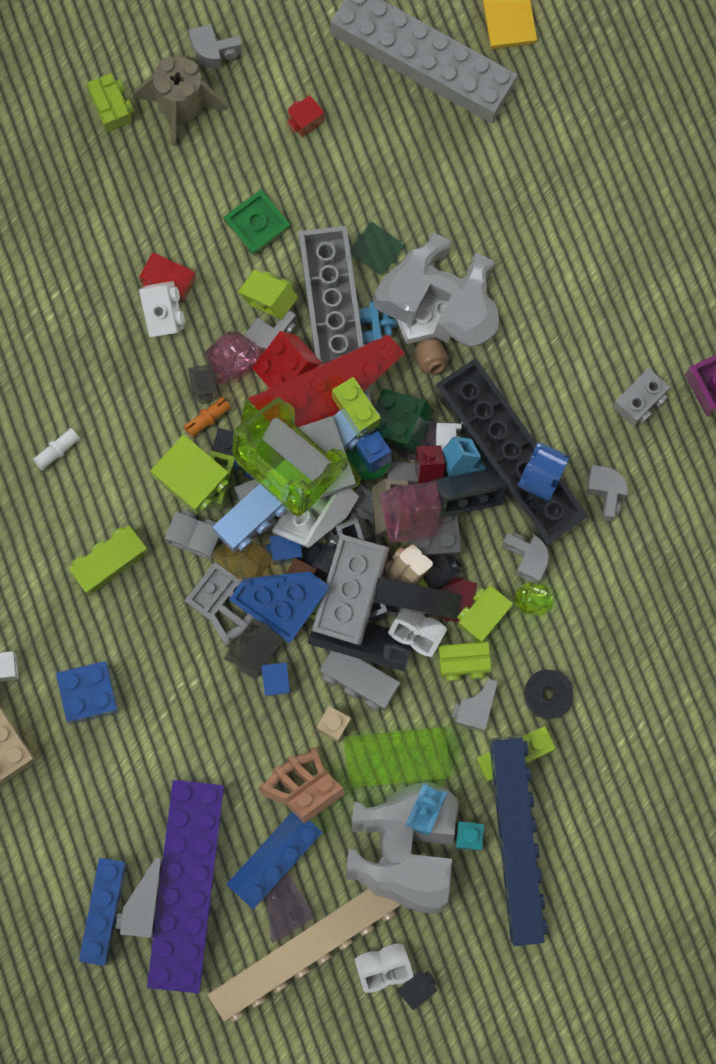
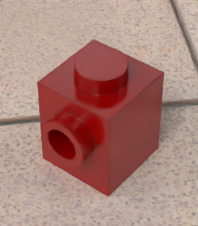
(304, 116)

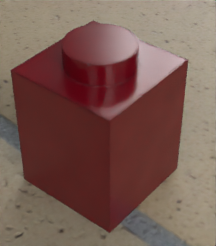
(429, 463)

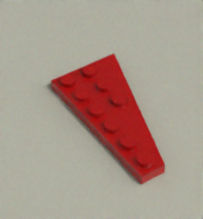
(312, 390)

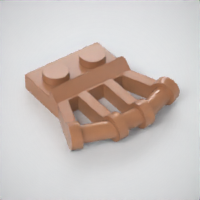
(309, 798)

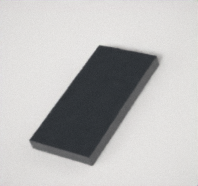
(375, 647)

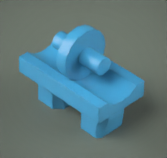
(371, 315)
(426, 810)

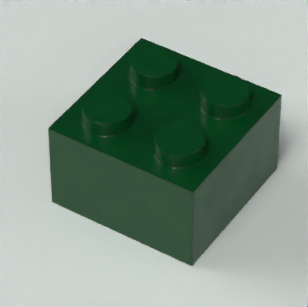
(402, 420)

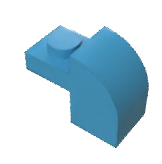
(461, 457)

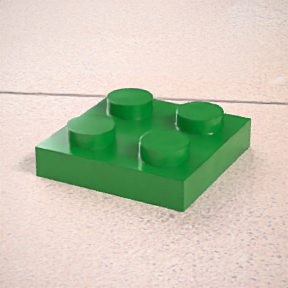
(257, 222)

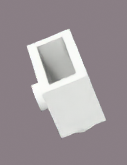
(162, 308)

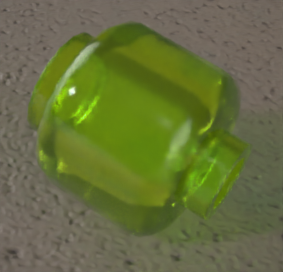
(533, 599)

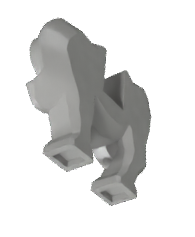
(469, 313)
(406, 878)

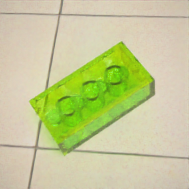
(396, 758)

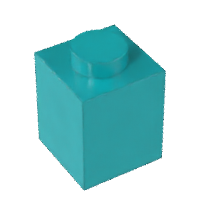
(469, 836)

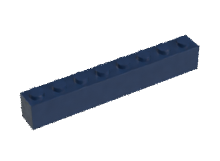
(517, 840)

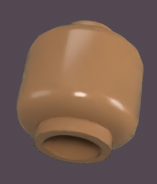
(431, 356)

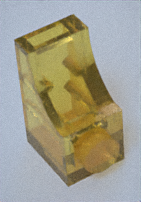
(242, 564)

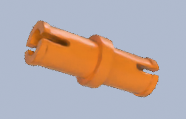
(207, 417)

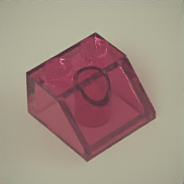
(411, 511)

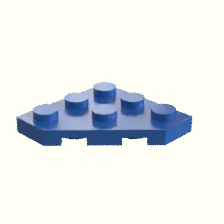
(280, 600)

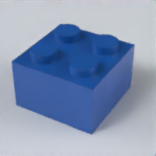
(87, 693)

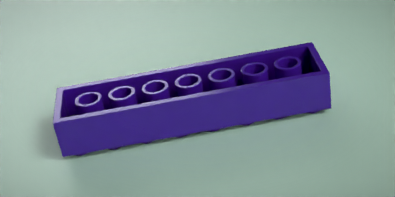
(186, 887)

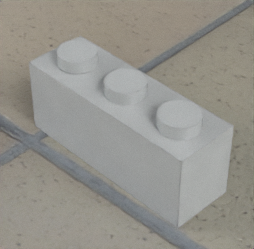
(359, 680)

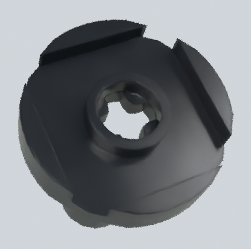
(550, 680)

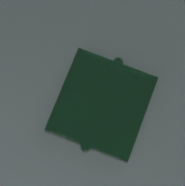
(376, 248)

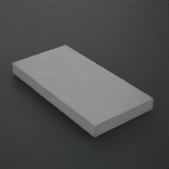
(352, 589)

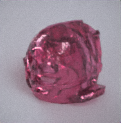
(232, 356)

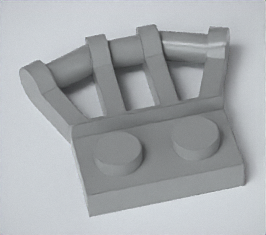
(210, 597)

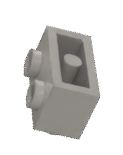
(641, 397)

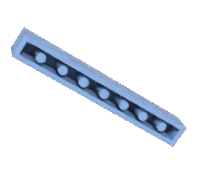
(260, 506)

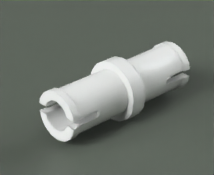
(56, 449)

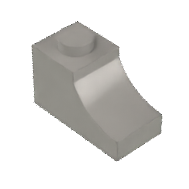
(475, 711)

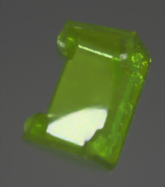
(274, 471)

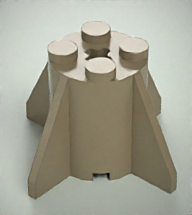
(179, 92)

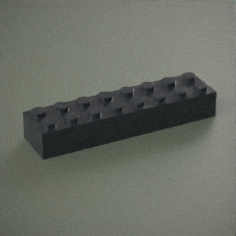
(507, 449)

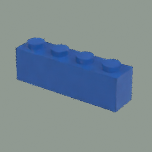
(273, 859)
(103, 912)

